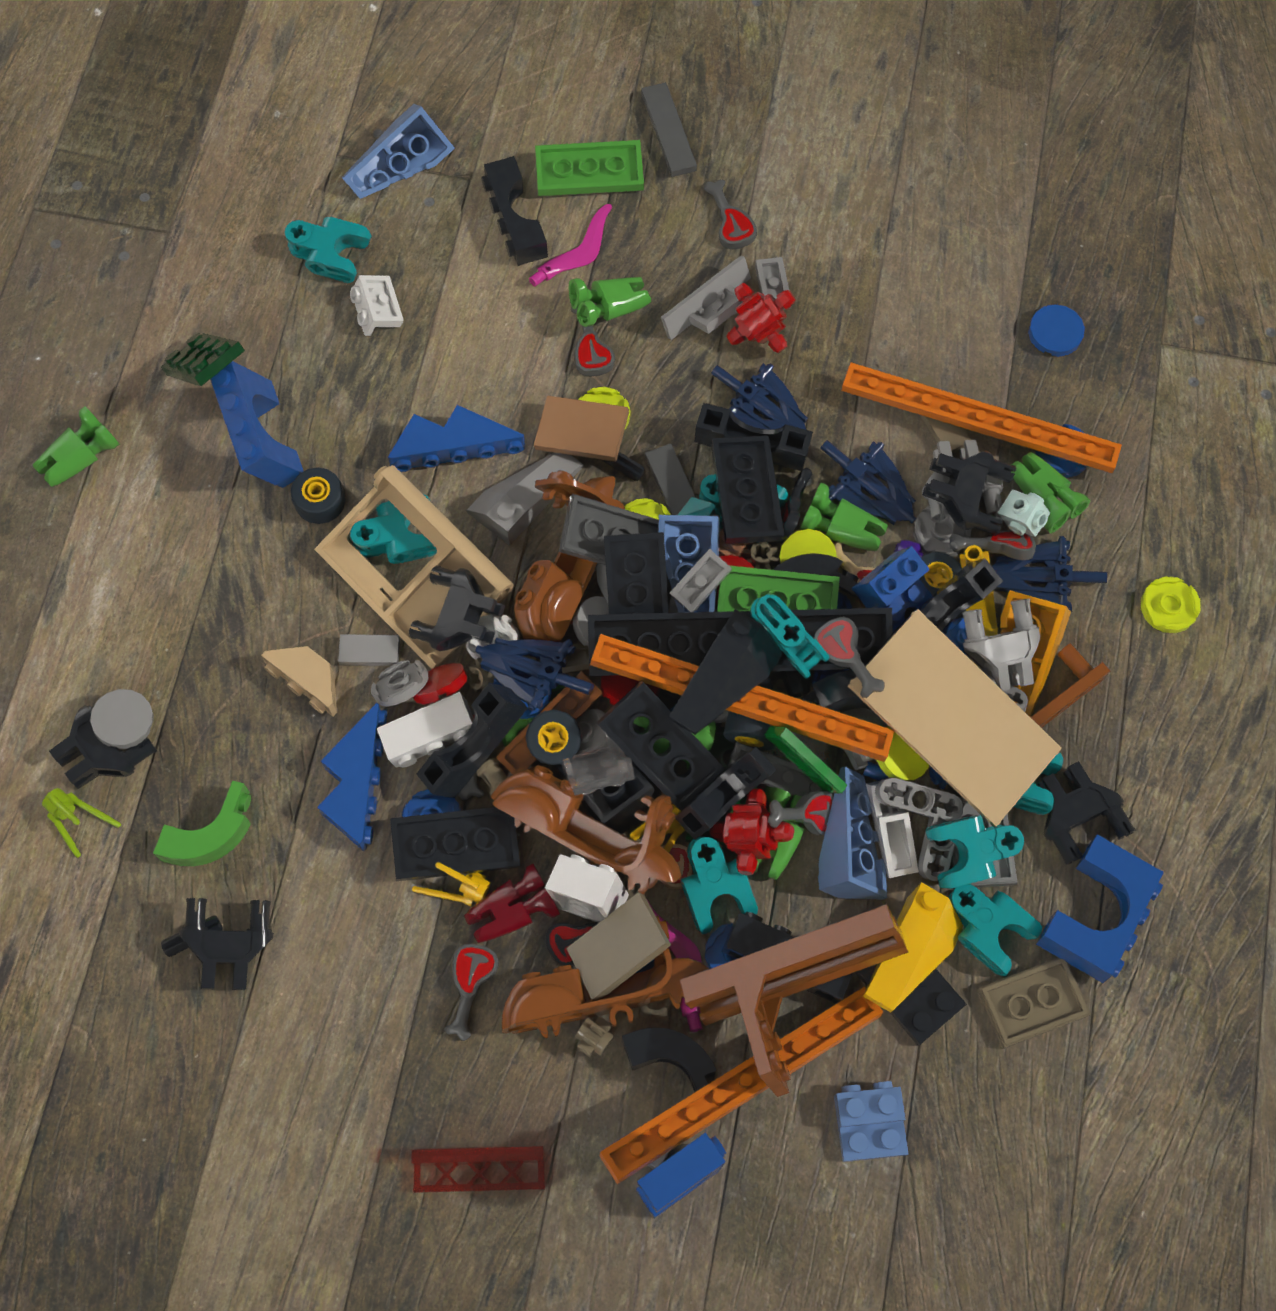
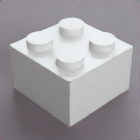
(585, 888)

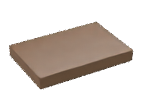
(581, 428)

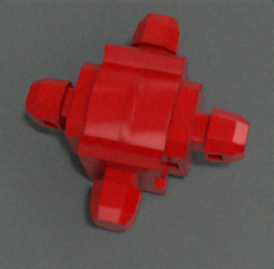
(760, 317)
(749, 833)

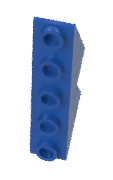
(462, 438)
(354, 766)

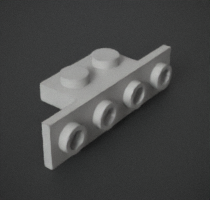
(710, 303)

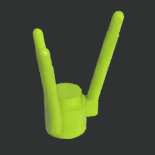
(62, 807)

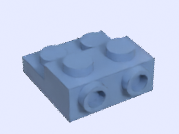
(871, 1122)

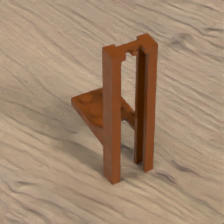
(761, 980)

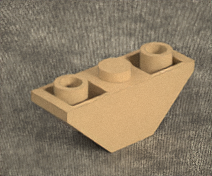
(306, 674)

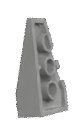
(515, 501)

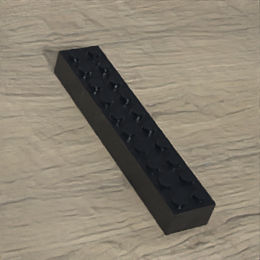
(692, 634)

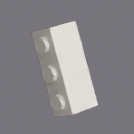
(426, 730)

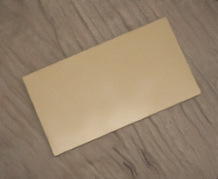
(957, 718)

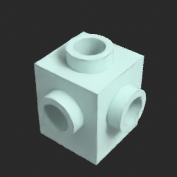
(1024, 513)

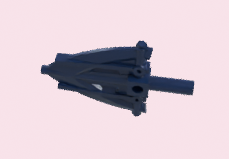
(752, 396)
(891, 503)
(1056, 573)
(508, 656)

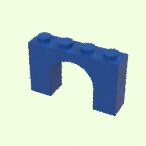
(242, 399)
(1132, 884)
(681, 1174)

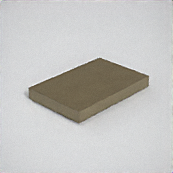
(618, 947)
(1033, 1002)

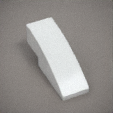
(893, 833)

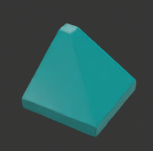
(698, 508)

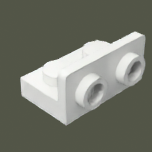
(375, 303)

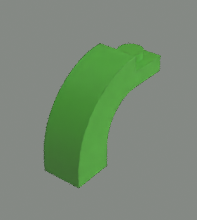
(214, 840)

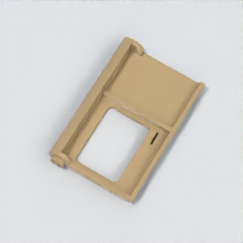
(420, 597)

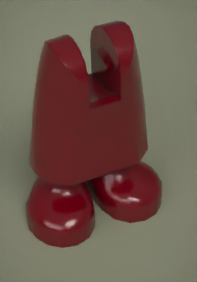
(508, 909)

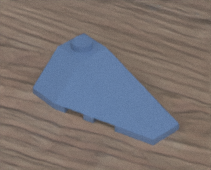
(402, 150)

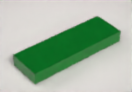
(805, 759)

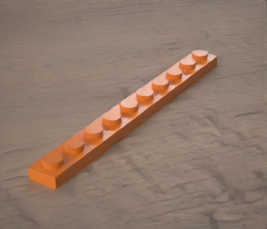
(982, 417)
(758, 703)
(735, 1088)

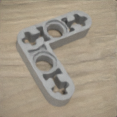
(936, 817)

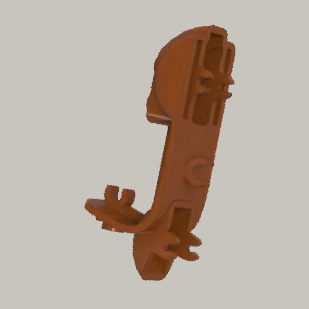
(555, 589)
(552, 809)
(561, 997)

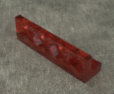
(472, 1156)

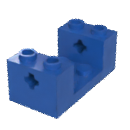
(898, 587)

